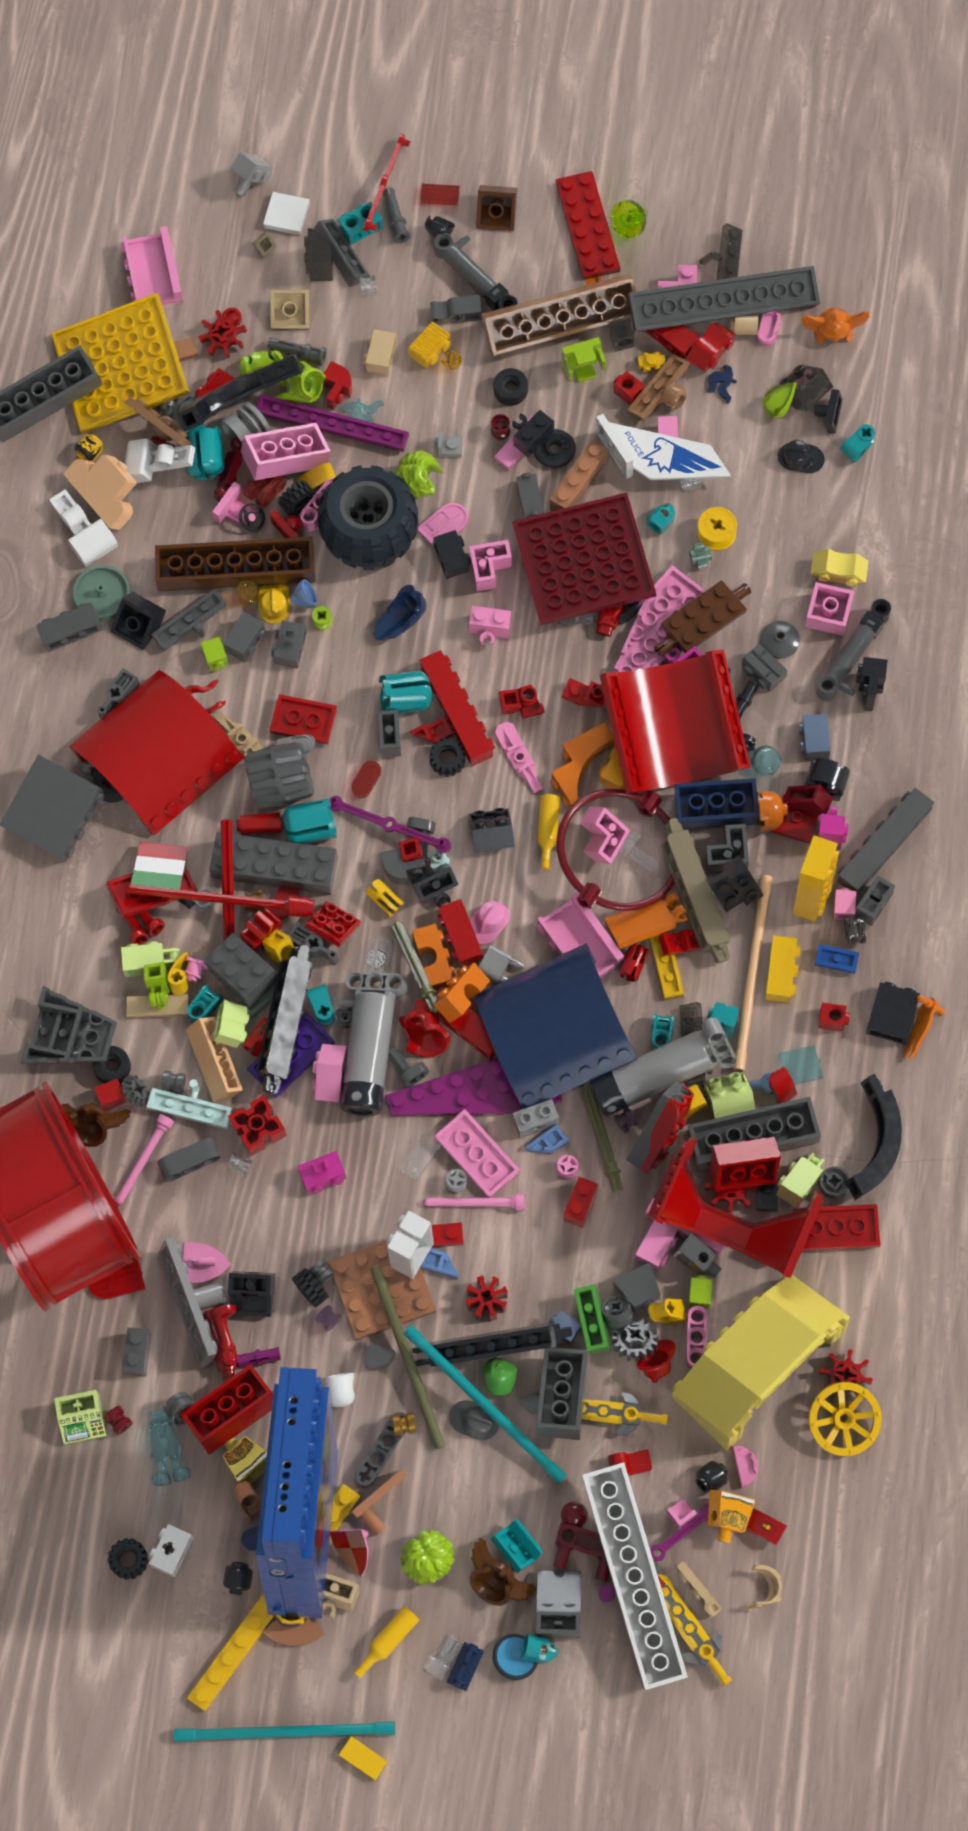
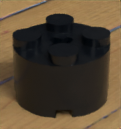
(829, 776)

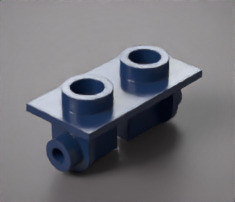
(465, 1666)

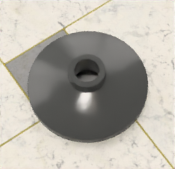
(780, 647)

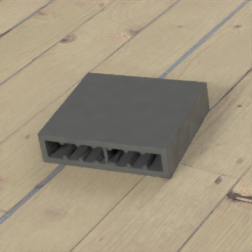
(52, 808)

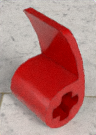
(634, 1462)

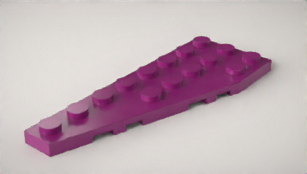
(476, 1088)

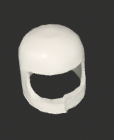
(340, 1389)

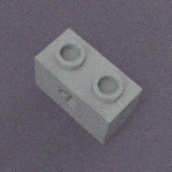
(535, 1118)

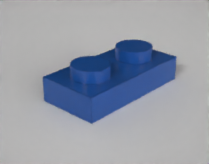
(837, 959)

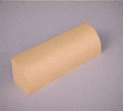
(213, 1060)

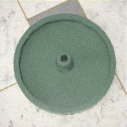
(102, 587)

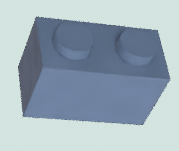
(815, 736)

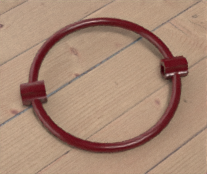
(590, 893)

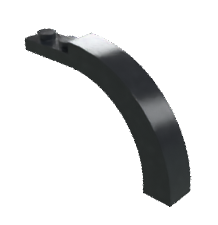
(236, 389)

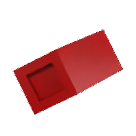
(582, 694)

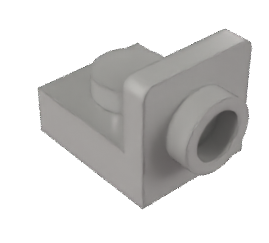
(448, 445)

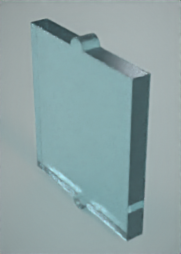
(802, 1064)

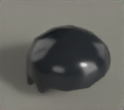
(438, 226)

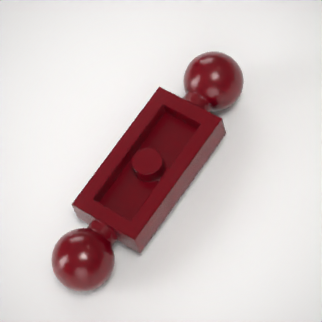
(232, 463)

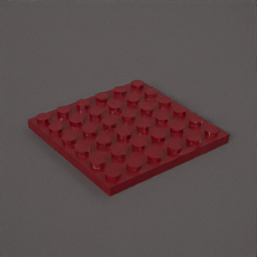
(584, 559)

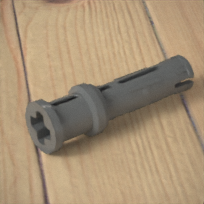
(397, 222)
(305, 351)

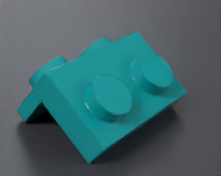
(517, 1546)

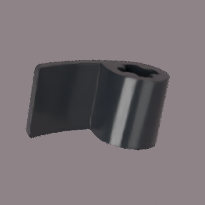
(634, 609)

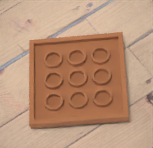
(363, 1299)

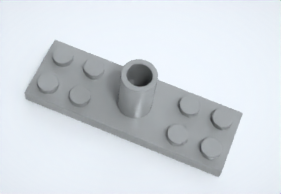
(191, 1301)

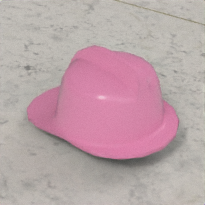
(489, 921)

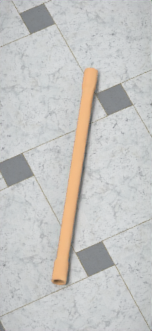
(740, 1053)

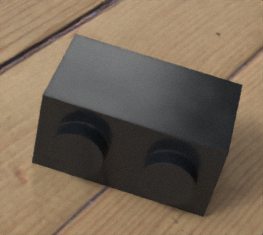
(451, 554)

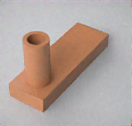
(364, 1510)

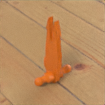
(922, 1024)

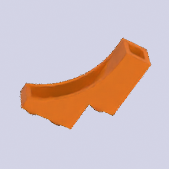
(578, 755)

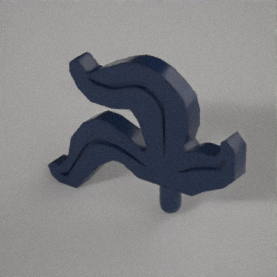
(719, 377)

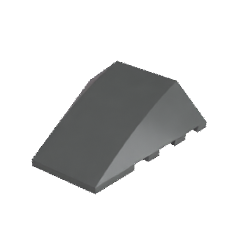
(68, 1032)

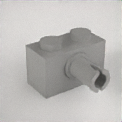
(251, 169)

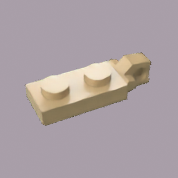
(699, 1590)

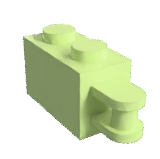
(136, 956)
(800, 1180)

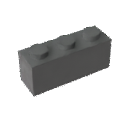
(69, 626)

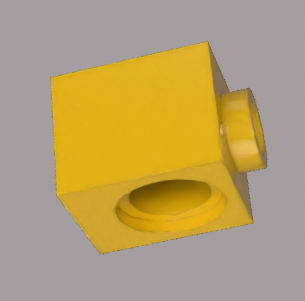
(278, 946)

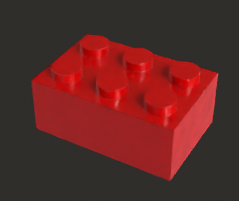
(745, 1164)

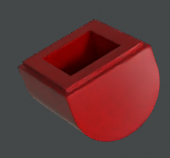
(509, 701)
(411, 849)

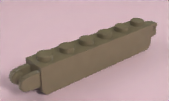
(695, 891)

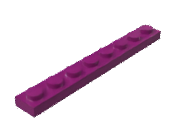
(333, 423)

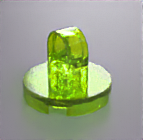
(628, 219)

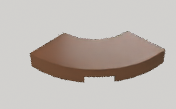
(294, 1636)

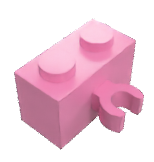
(490, 623)

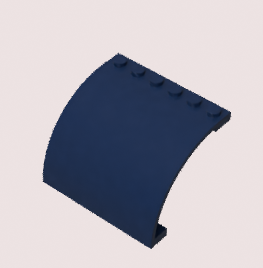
(554, 1027)

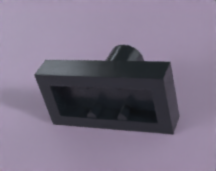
(830, 411)

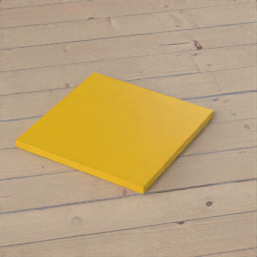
(132, 358)

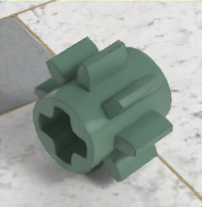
(700, 555)

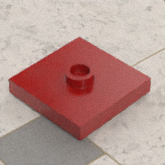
(797, 825)

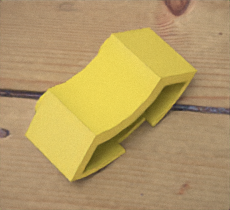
(839, 567)

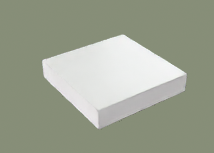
(286, 213)

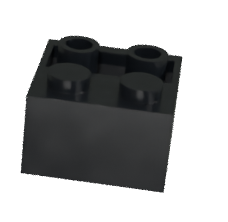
(491, 829)

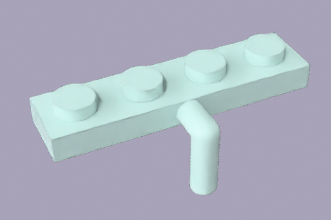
(189, 1107)

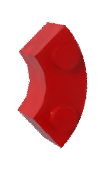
(710, 347)

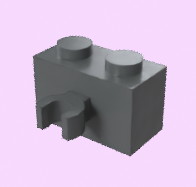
(289, 644)

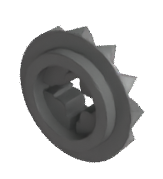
(136, 1098)

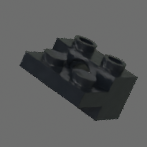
(871, 679)
(738, 874)
(251, 1282)

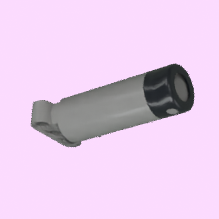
(368, 1040)
(663, 1067)

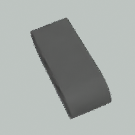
(188, 1159)

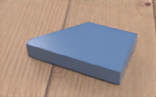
(549, 1141)
(440, 1263)

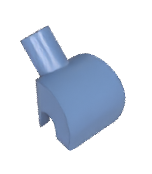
(763, 1084)

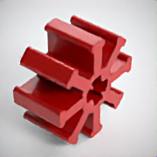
(259, 929)
(478, 1300)

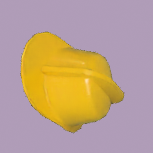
(274, 603)

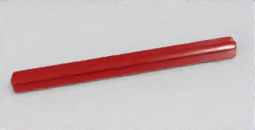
(227, 876)

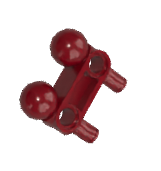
(573, 1518)

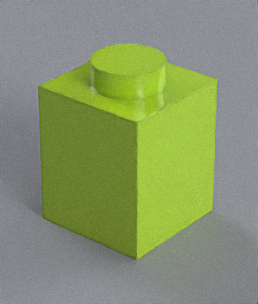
(214, 654)
(700, 1291)

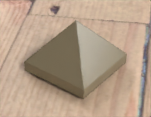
(264, 244)

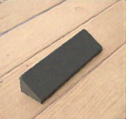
(342, 253)

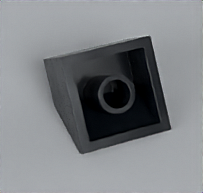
(137, 620)

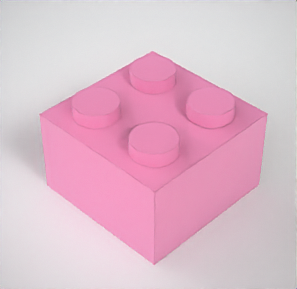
(829, 609)

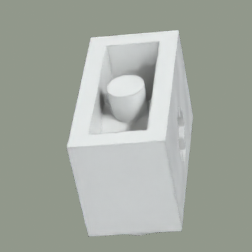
(180, 1543)

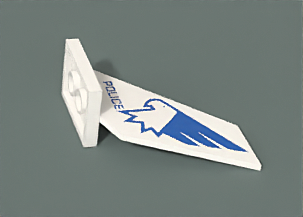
(658, 454)

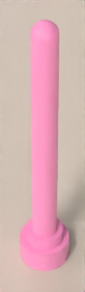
(163, 1124)
(516, 1202)

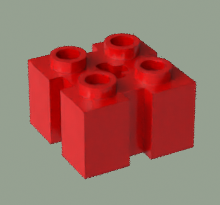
(260, 1114)

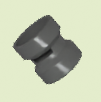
(173, 1082)

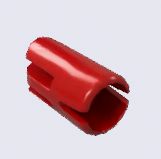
(634, 962)
(256, 1039)

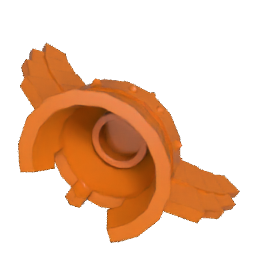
(834, 324)

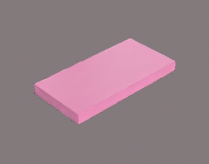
(477, 1153)

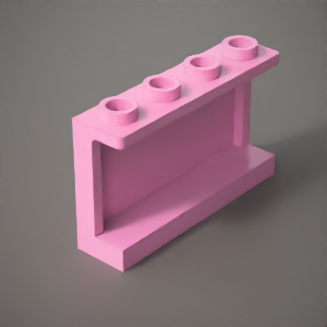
(152, 267)
(574, 926)

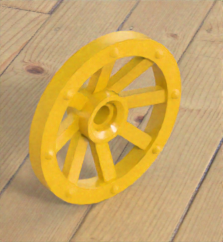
(870, 1437)

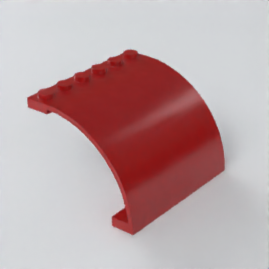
(675, 722)
(158, 750)

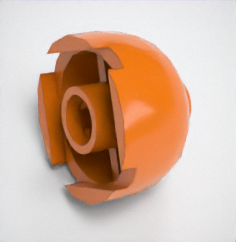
(771, 810)

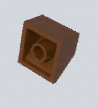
(496, 207)

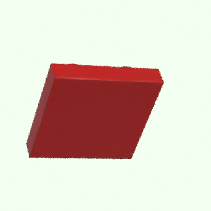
(332, 924)

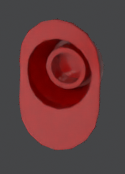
(660, 1363)

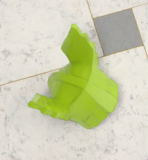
(304, 386)

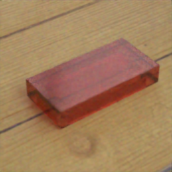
(440, 194)

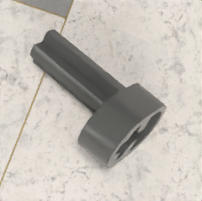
(424, 826)
(409, 1075)

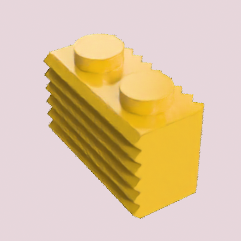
(429, 345)

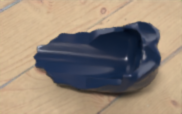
(400, 614)

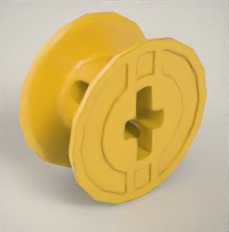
(715, 538)

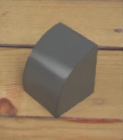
(379, 1357)

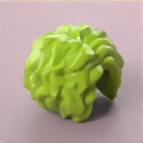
(414, 471)
(427, 1557)

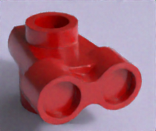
(530, 707)

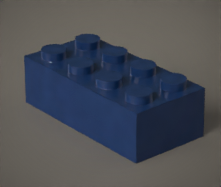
(716, 803)

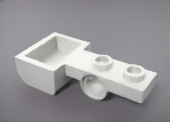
(144, 458)
(89, 540)

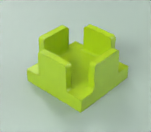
(581, 358)

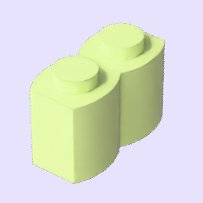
(231, 1024)

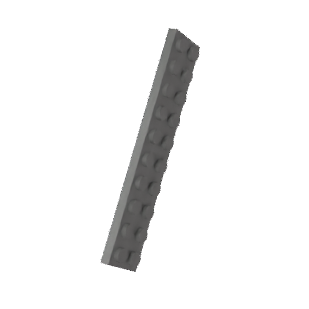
(723, 298)

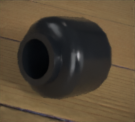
(711, 1476)
(237, 1577)

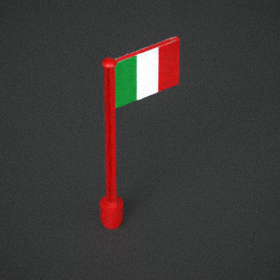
(161, 870)

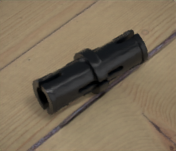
(744, 699)

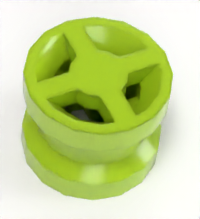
(324, 622)

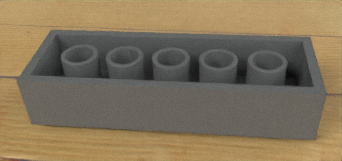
(46, 392)
(278, 863)
(789, 1122)

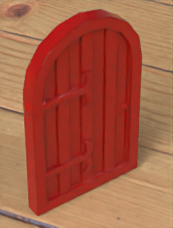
(119, 1283)

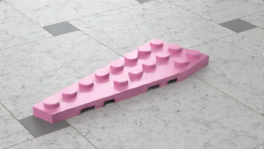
(673, 592)

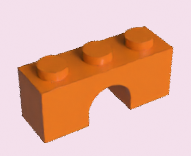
(429, 940)
(455, 998)

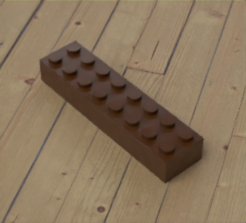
(232, 562)

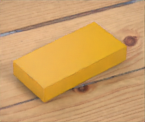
(363, 1758)

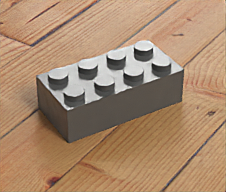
(562, 1393)

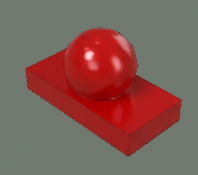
(287, 527)

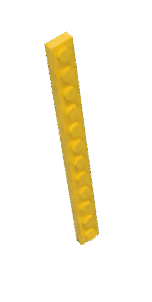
(256, 1623)

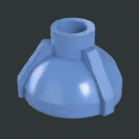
(304, 595)

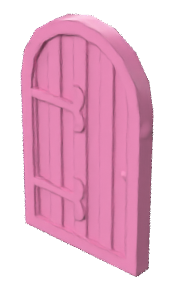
(446, 519)

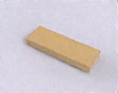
(140, 1007)

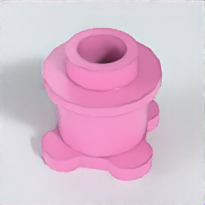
(194, 969)

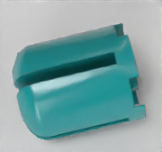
(208, 452)
(405, 692)
(309, 822)

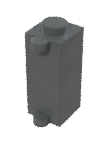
(529, 495)

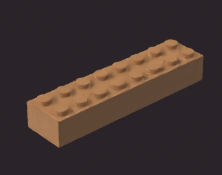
(558, 315)

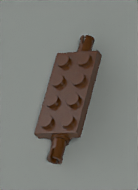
(702, 617)

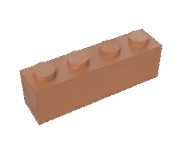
(580, 476)

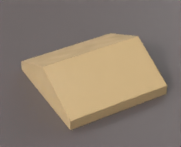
(290, 309)

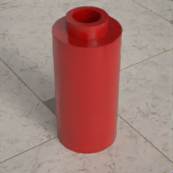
(259, 824)

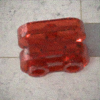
(270, 486)

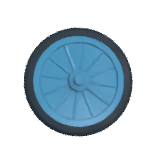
(508, 1658)

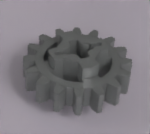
(635, 1340)

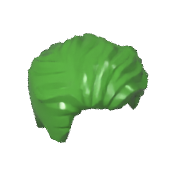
(499, 1376)

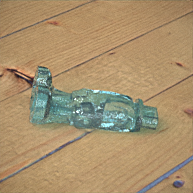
(164, 1445)

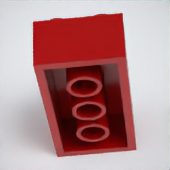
(229, 1409)

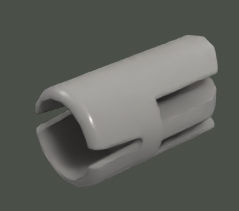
(307, 741)

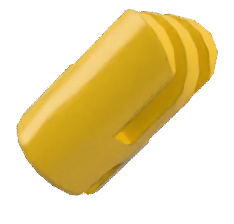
(381, 894)

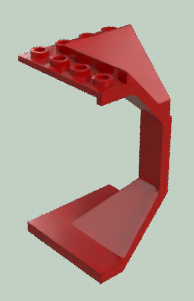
(772, 1241)

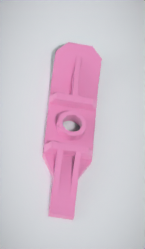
(514, 746)

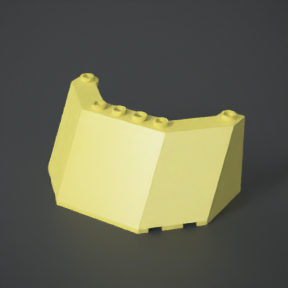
(756, 1357)

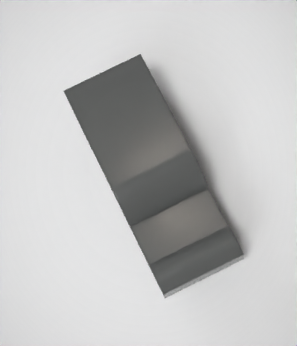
(457, 309)
(122, 685)
(301, 935)

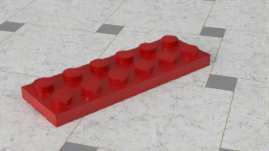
(587, 225)

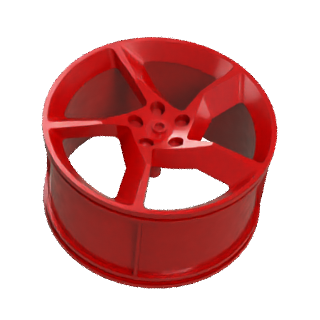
(54, 1203)

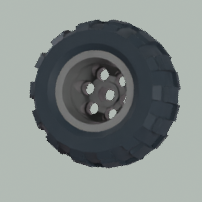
(372, 537)

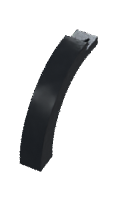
(888, 1138)

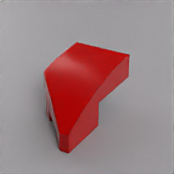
(433, 732)

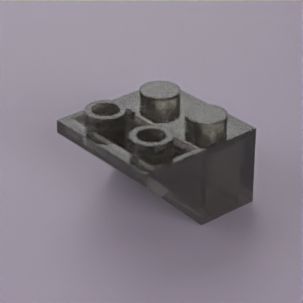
(318, 257)
(810, 386)

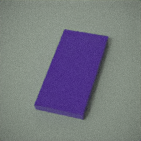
(306, 1045)

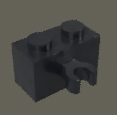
(532, 432)
(435, 884)

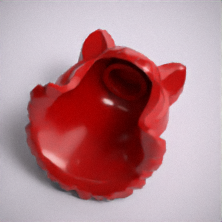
(424, 1032)

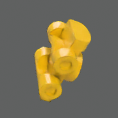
(649, 361)

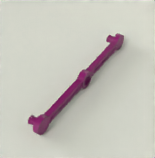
(442, 845)
(606, 1593)

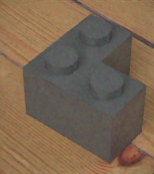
(734, 846)

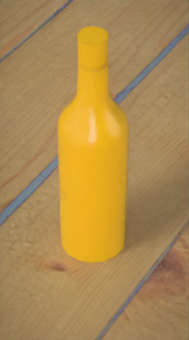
(548, 826)
(388, 1639)

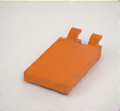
(641, 924)

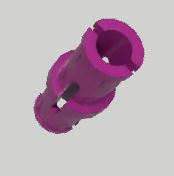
(258, 1357)

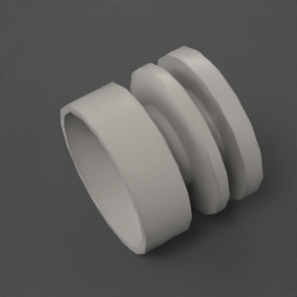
(248, 422)

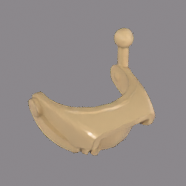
(774, 1584)

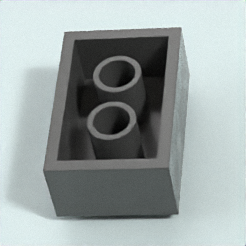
(241, 970)

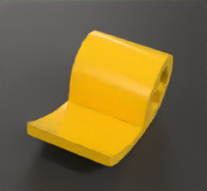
(318, 475)
(177, 977)

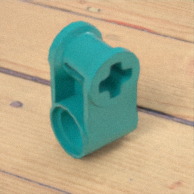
(858, 443)
(206, 1002)
(320, 1002)
(662, 1029)

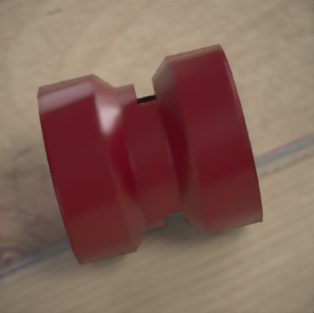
(500, 422)
(118, 1420)

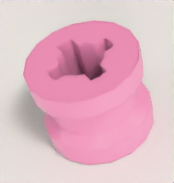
(567, 1162)

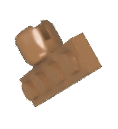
(661, 389)
(164, 426)

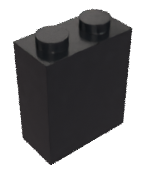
(892, 1013)

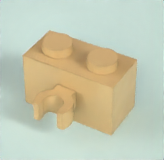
(339, 1594)

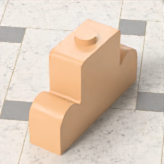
(104, 488)

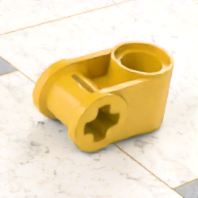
(669, 1311)

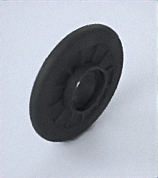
(558, 458)

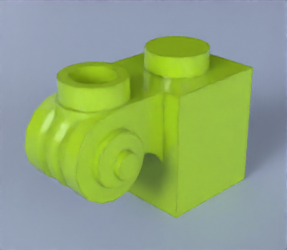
(157, 984)

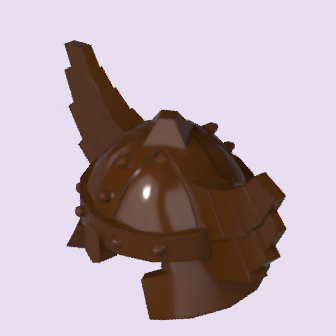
(93, 1122)
(495, 1579)

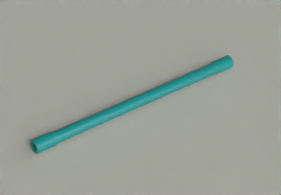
(549, 1466)
(193, 1734)

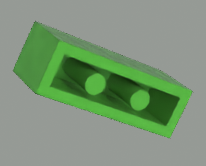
(592, 1319)

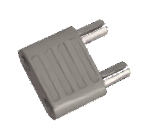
(496, 963)

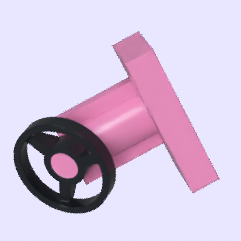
(237, 511)

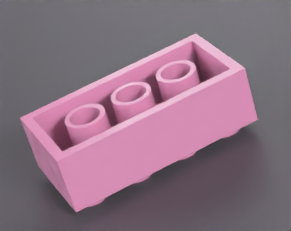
(285, 451)

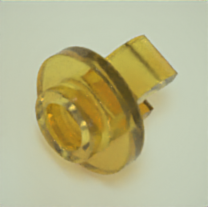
(453, 360)

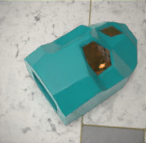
(661, 518)
(538, 1649)

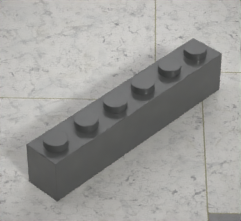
(885, 841)

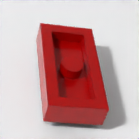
(447, 1234)

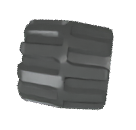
(279, 775)

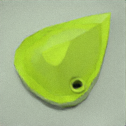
(778, 400)

